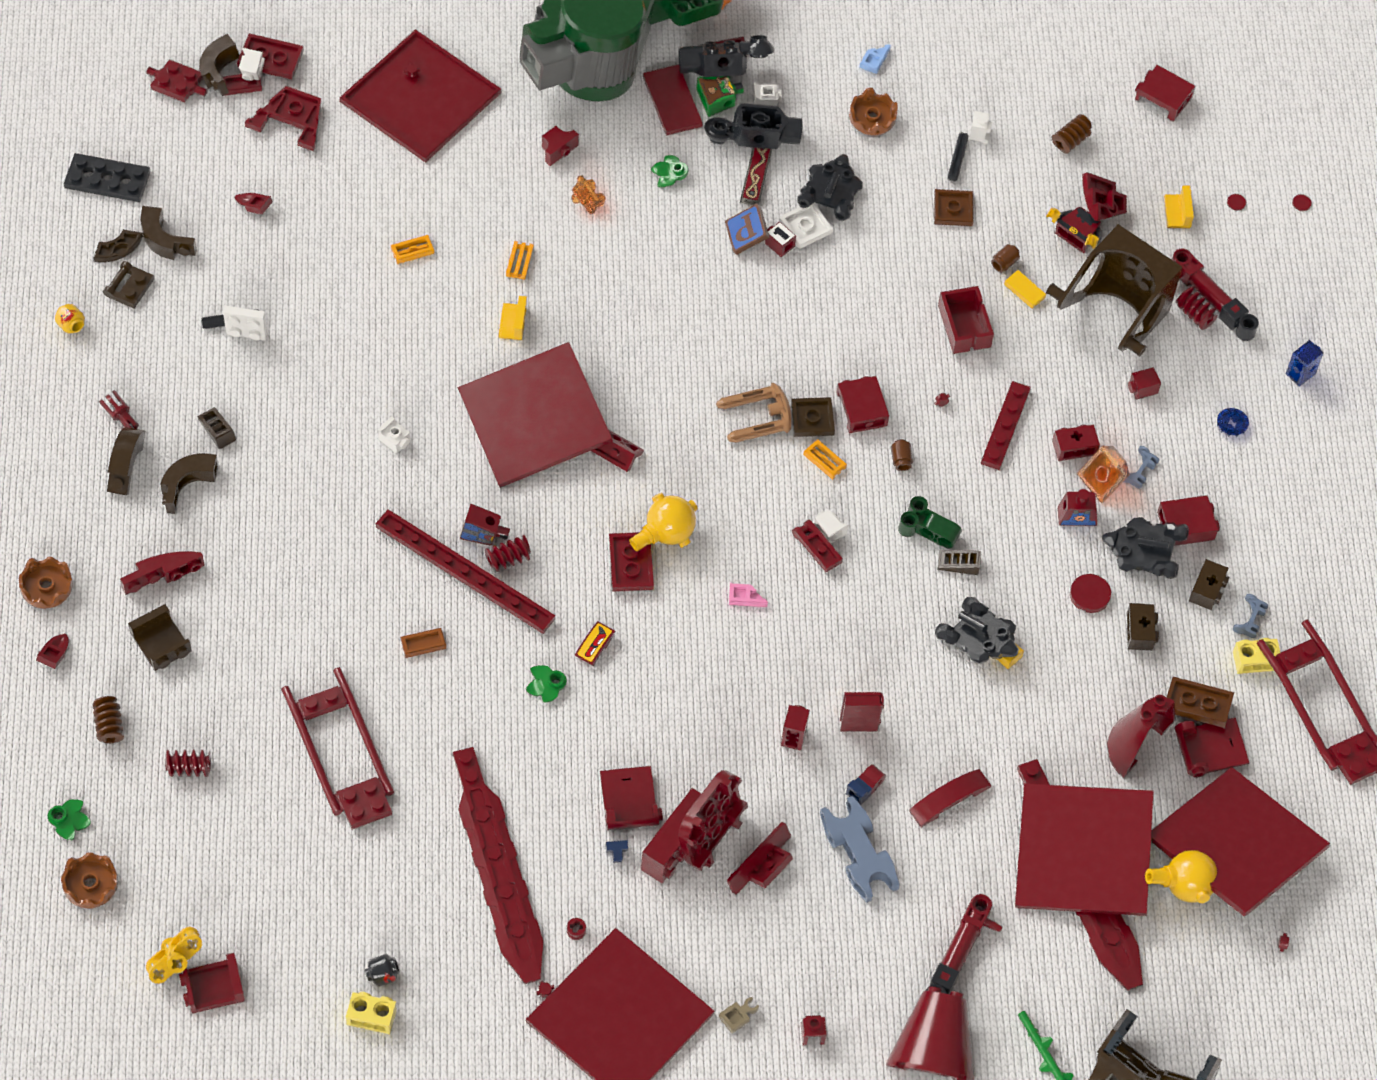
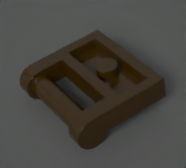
(134, 287)

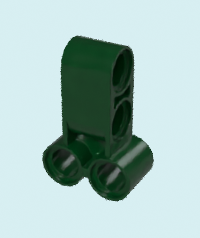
(928, 524)

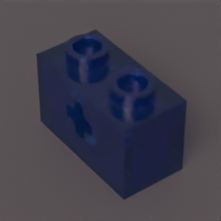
(1304, 363)

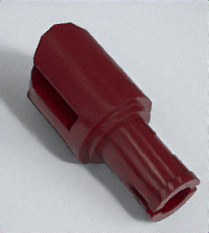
(121, 412)

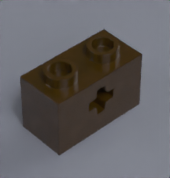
(1208, 585)
(1141, 627)

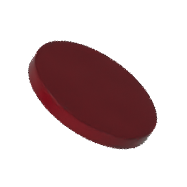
(1236, 202)
(1301, 202)

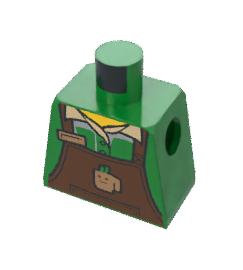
(717, 93)

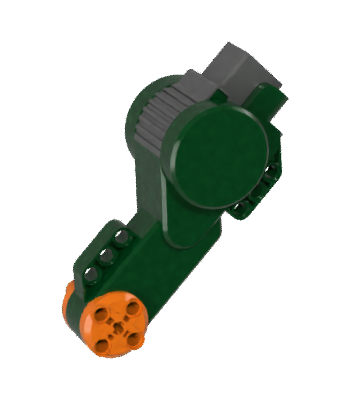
(597, 43)

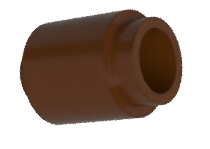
(1005, 258)
(902, 455)

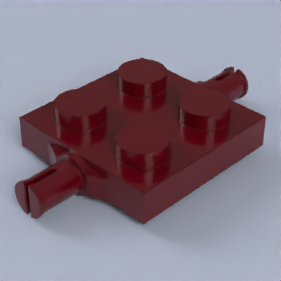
(176, 81)

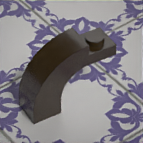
(214, 59)
(160, 241)
(123, 455)
(184, 471)

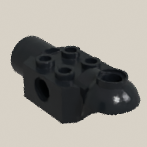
(722, 58)
(756, 127)

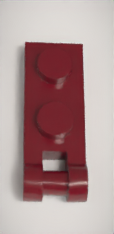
(817, 545)

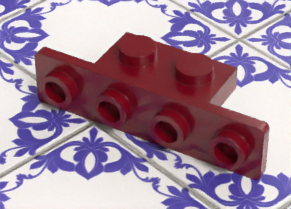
(764, 862)

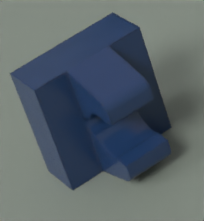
(616, 849)

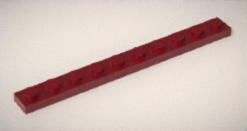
(465, 571)

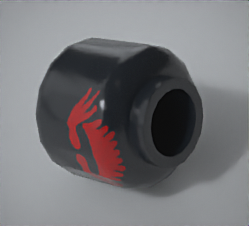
(382, 970)

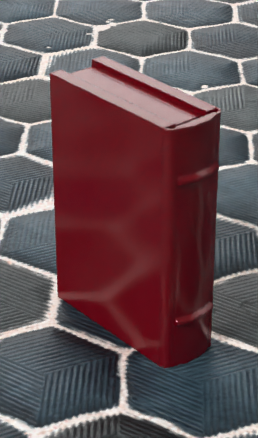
(861, 711)

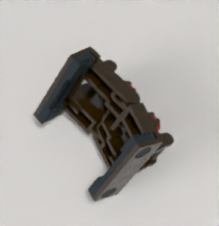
(1126, 1063)

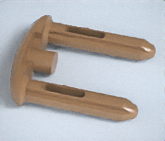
(780, 407)

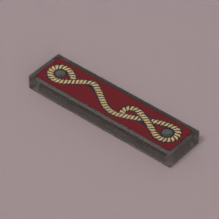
(755, 176)

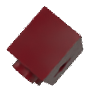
(1075, 442)
(795, 727)

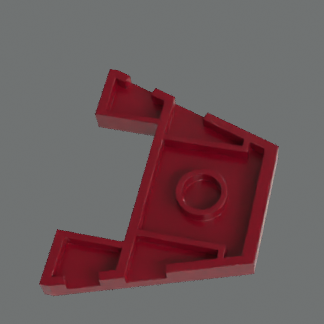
(292, 108)

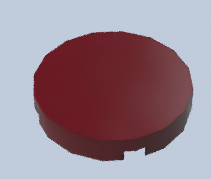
(1090, 593)

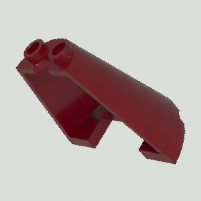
(1133, 728)
(936, 1037)

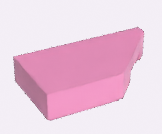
(745, 596)

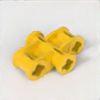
(168, 959)

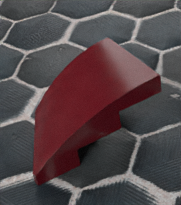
(1102, 197)

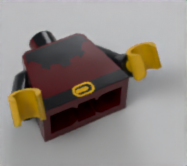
(1077, 228)

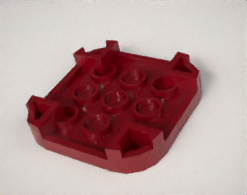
(710, 819)

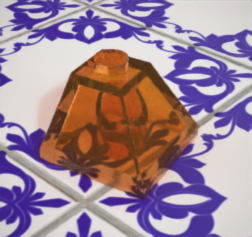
(1104, 472)

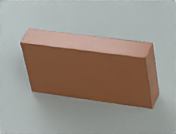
(423, 642)

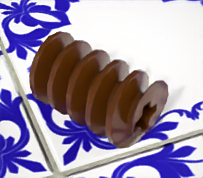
(1072, 133)
(107, 720)

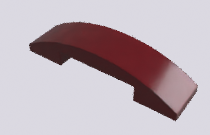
(949, 795)

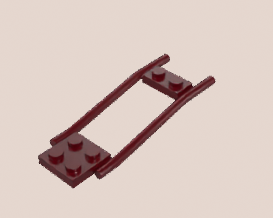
(1353, 756)
(362, 801)

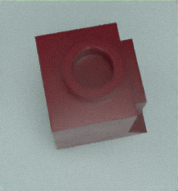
(813, 1026)

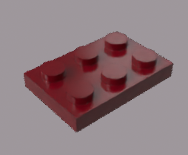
(280, 56)
(630, 568)

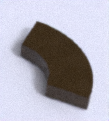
(119, 247)

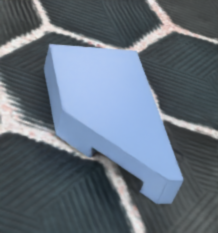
(874, 59)

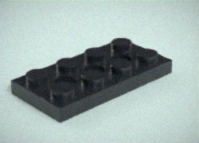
(113, 187)

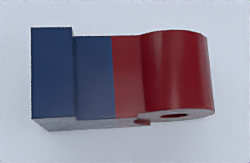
(865, 784)

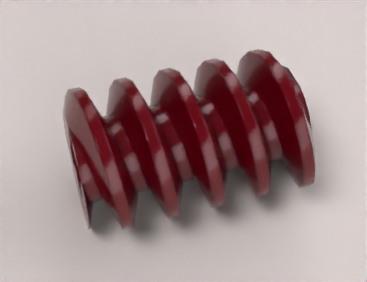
(1195, 308)
(508, 553)
(188, 763)

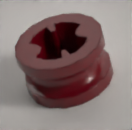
(571, 924)

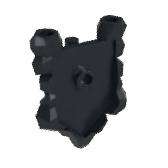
(832, 187)
(1146, 546)
(980, 633)

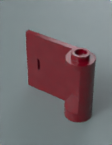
(1209, 747)
(629, 798)

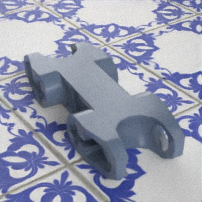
(866, 863)

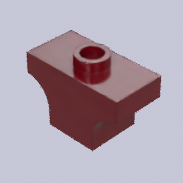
(558, 144)

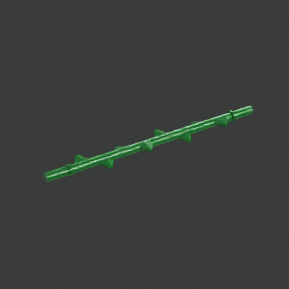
(1042, 1045)

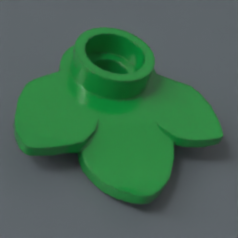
(670, 170)
(544, 684)
(72, 818)

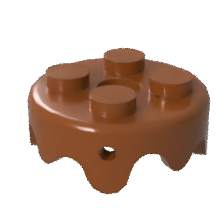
(872, 102)
(46, 570)
(89, 866)

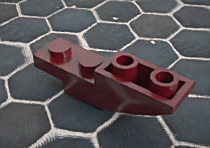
(168, 565)

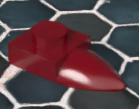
(254, 202)
(53, 651)

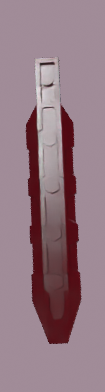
(499, 871)
(1108, 933)

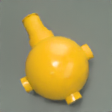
(668, 521)
(1186, 876)

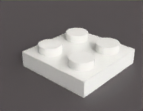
(807, 225)
(245, 323)

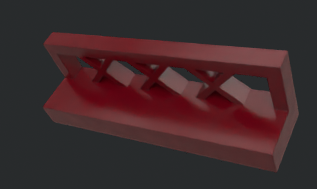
(619, 452)

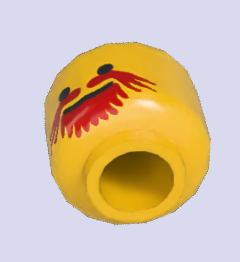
(69, 318)

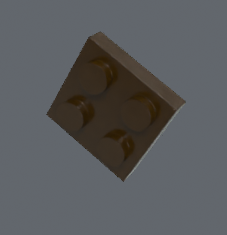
(812, 417)

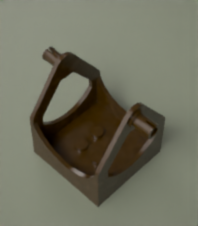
(1131, 273)

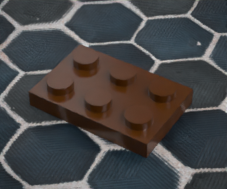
(1200, 701)

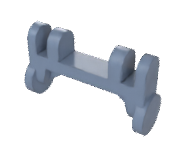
(1148, 460)
(1258, 607)

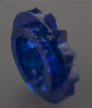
(1237, 417)

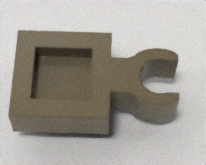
(737, 1016)

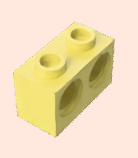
(1256, 661)
(368, 1018)

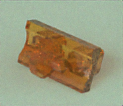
(585, 194)

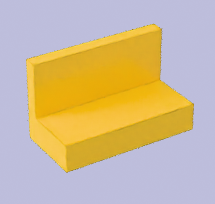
(1179, 208)
(513, 319)

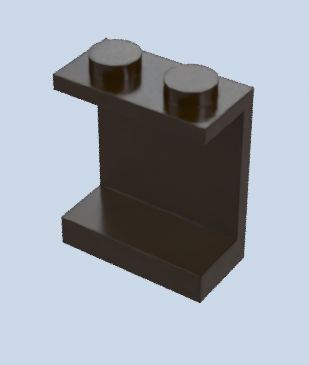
(159, 638)

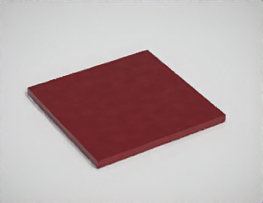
(424, 109)
(534, 414)
(1246, 836)
(1084, 849)
(620, 1013)

